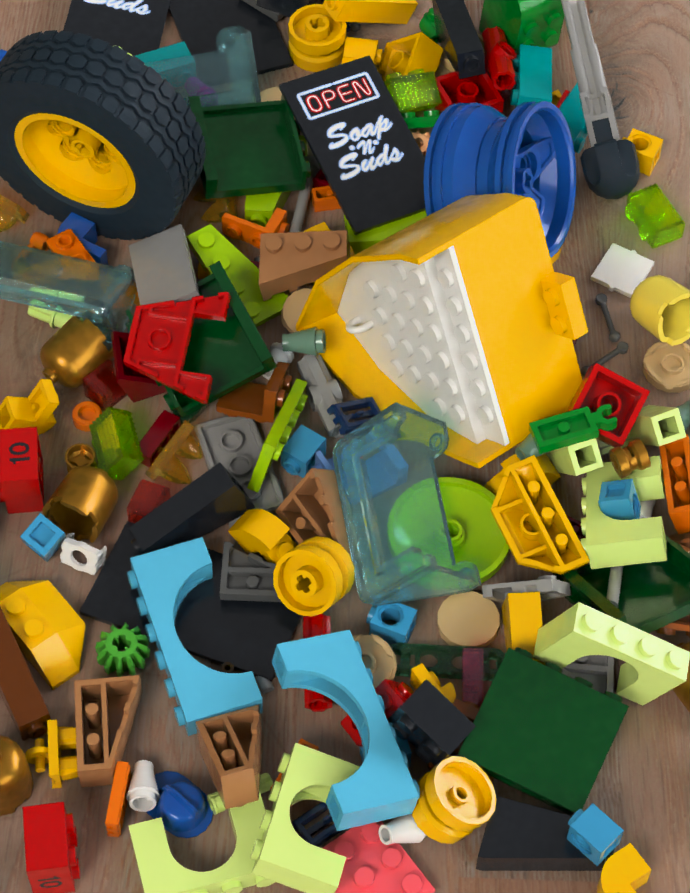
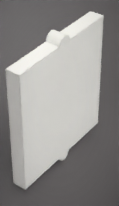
(622, 270)

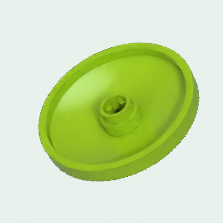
(472, 525)

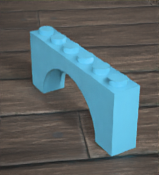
(162, 583)
(335, 669)

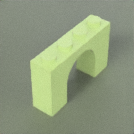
(653, 427)
(623, 542)
(650, 664)
(282, 852)
(163, 874)

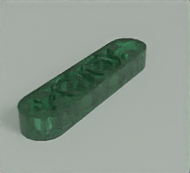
(444, 656)

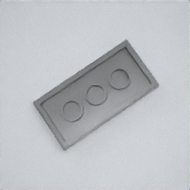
(164, 267)
(237, 447)

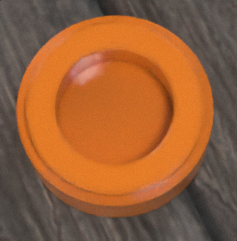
(84, 414)

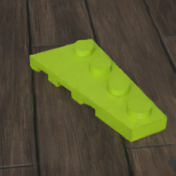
(210, 247)
(279, 433)

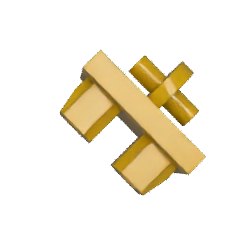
(59, 767)

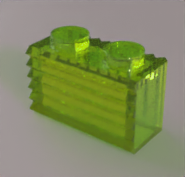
(415, 91)
(654, 216)
(116, 442)

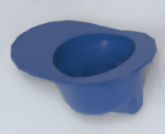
(181, 805)

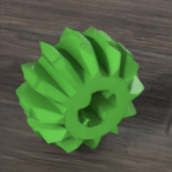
(122, 661)

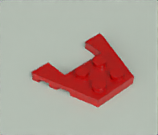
(161, 342)

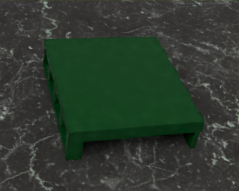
(250, 149)
(225, 350)
(649, 592)
(543, 731)

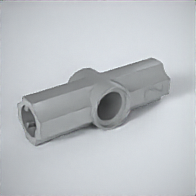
(321, 391)

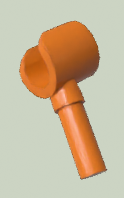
(38, 241)

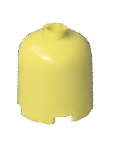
(662, 309)

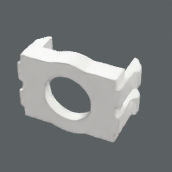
(95, 557)

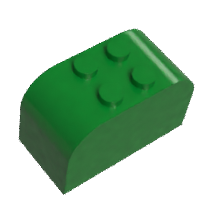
(524, 21)

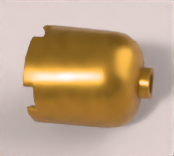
(74, 352)
(82, 502)
(15, 776)

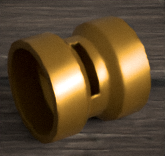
(79, 455)
(629, 458)

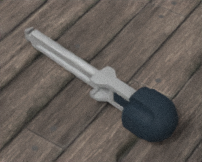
(610, 163)

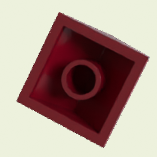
(132, 382)

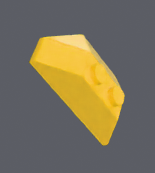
(535, 520)
(44, 628)

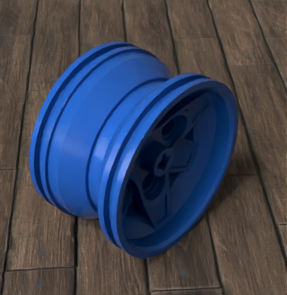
(487, 153)

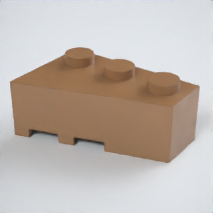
(298, 258)
(315, 508)
(103, 725)
(233, 754)

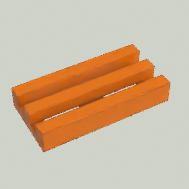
(118, 801)

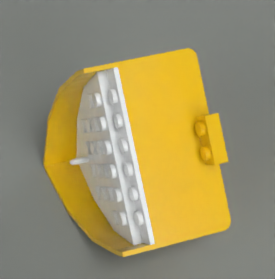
(457, 323)

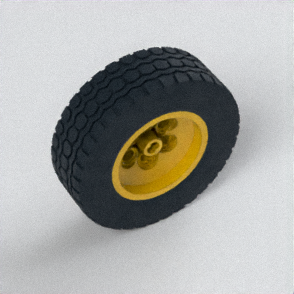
(95, 134)

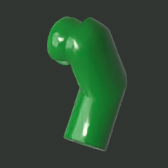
(427, 25)

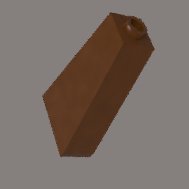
(19, 687)

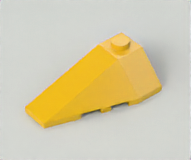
(410, 54)

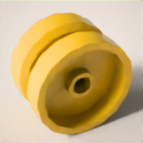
(315, 38)
(313, 576)
(454, 800)

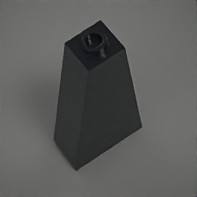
(458, 37)
(192, 512)
(529, 840)

